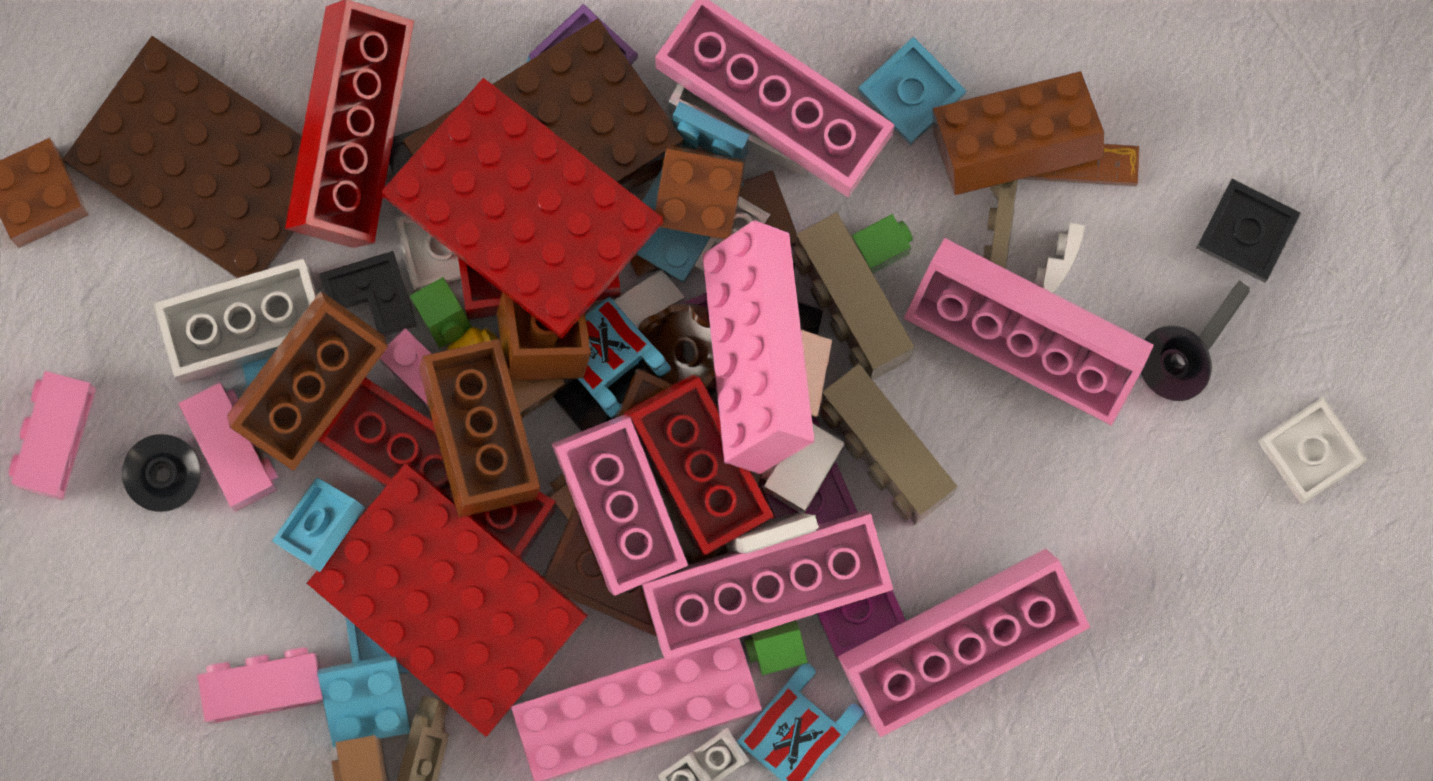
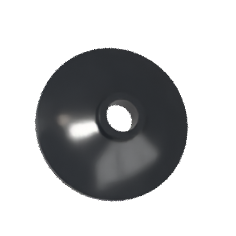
(1166, 374)
(150, 456)

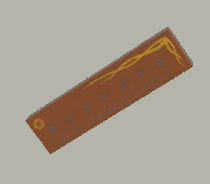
(1116, 167)

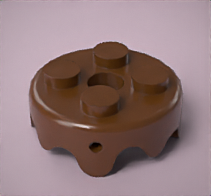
(668, 334)

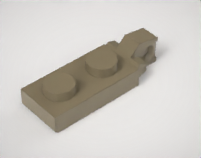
(1001, 222)
(425, 742)

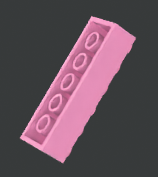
(774, 96)
(1028, 331)
(757, 348)
(767, 587)
(964, 642)
(635, 710)

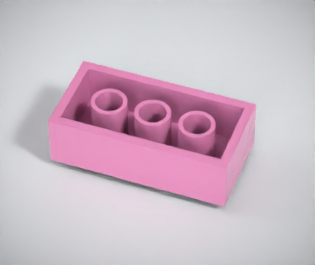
(619, 504)

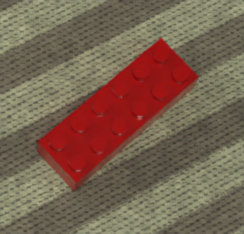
(349, 124)
(384, 433)

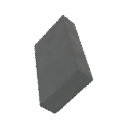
(1224, 314)

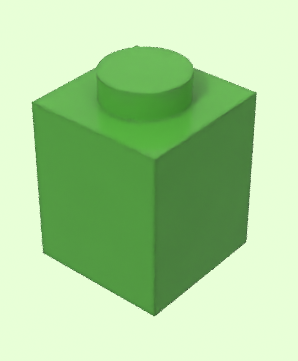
(883, 242)
(441, 312)
(776, 648)

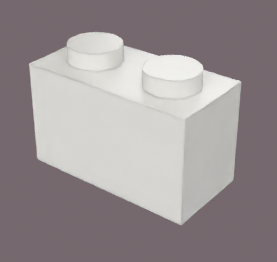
(802, 474)

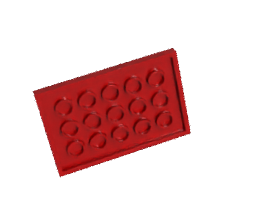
(522, 207)
(447, 599)

